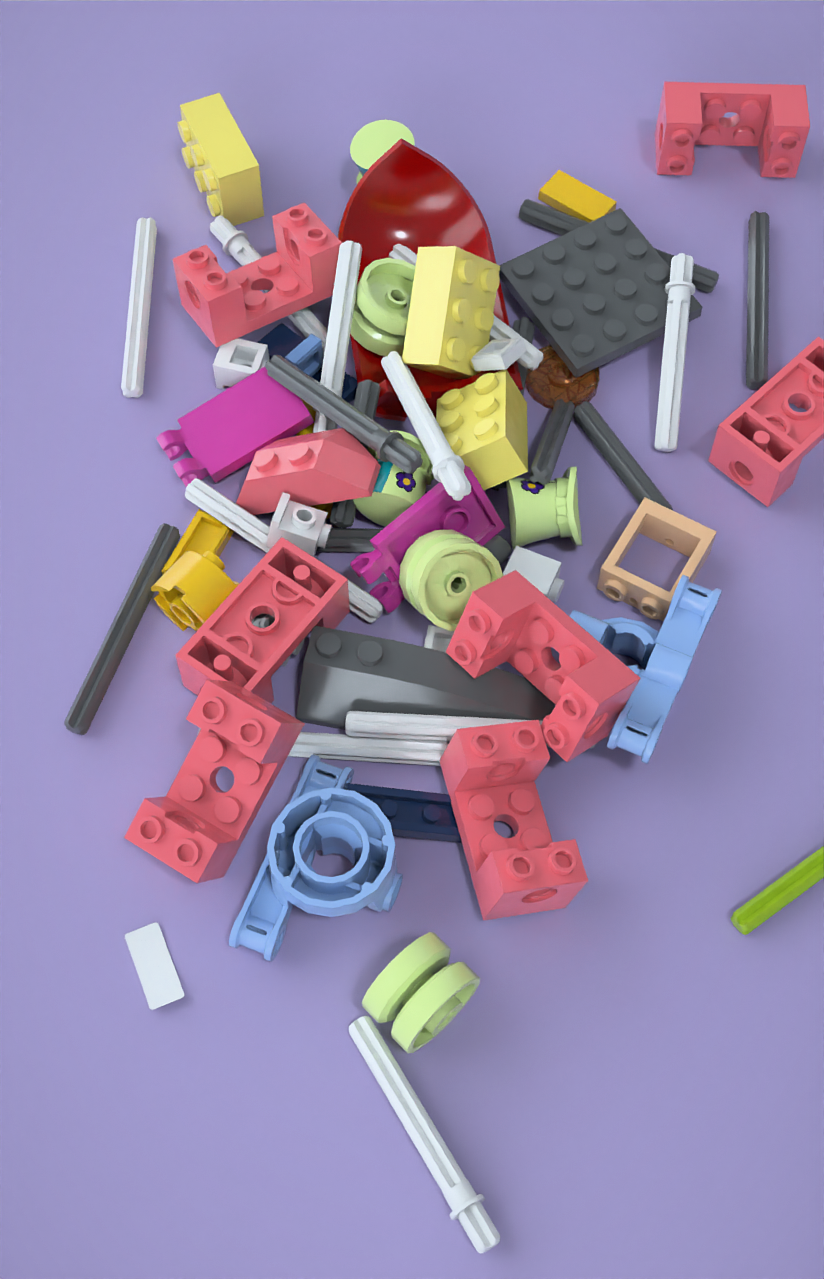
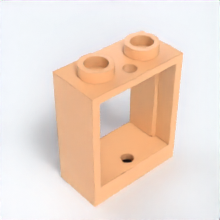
(668, 529)

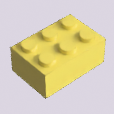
(221, 160)
(449, 311)
(487, 427)

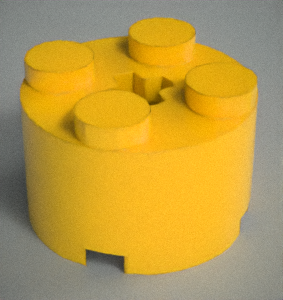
(193, 589)

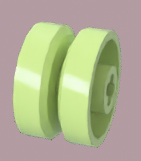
(383, 306)
(442, 574)
(420, 992)

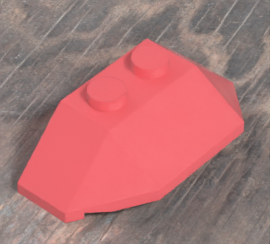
(311, 469)

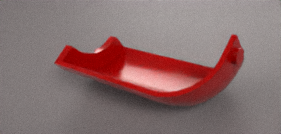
(415, 204)

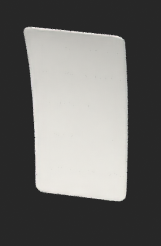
(154, 966)

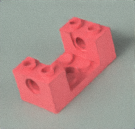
(766, 117)
(296, 276)
(767, 439)
(283, 584)
(519, 626)
(491, 780)
(197, 823)

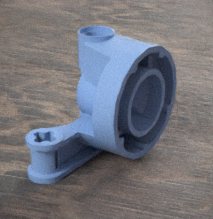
(663, 657)
(327, 820)

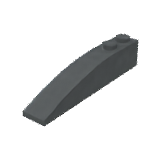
(390, 676)

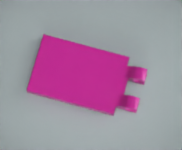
(233, 427)
(433, 511)

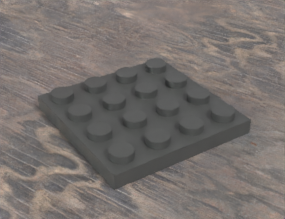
(594, 291)

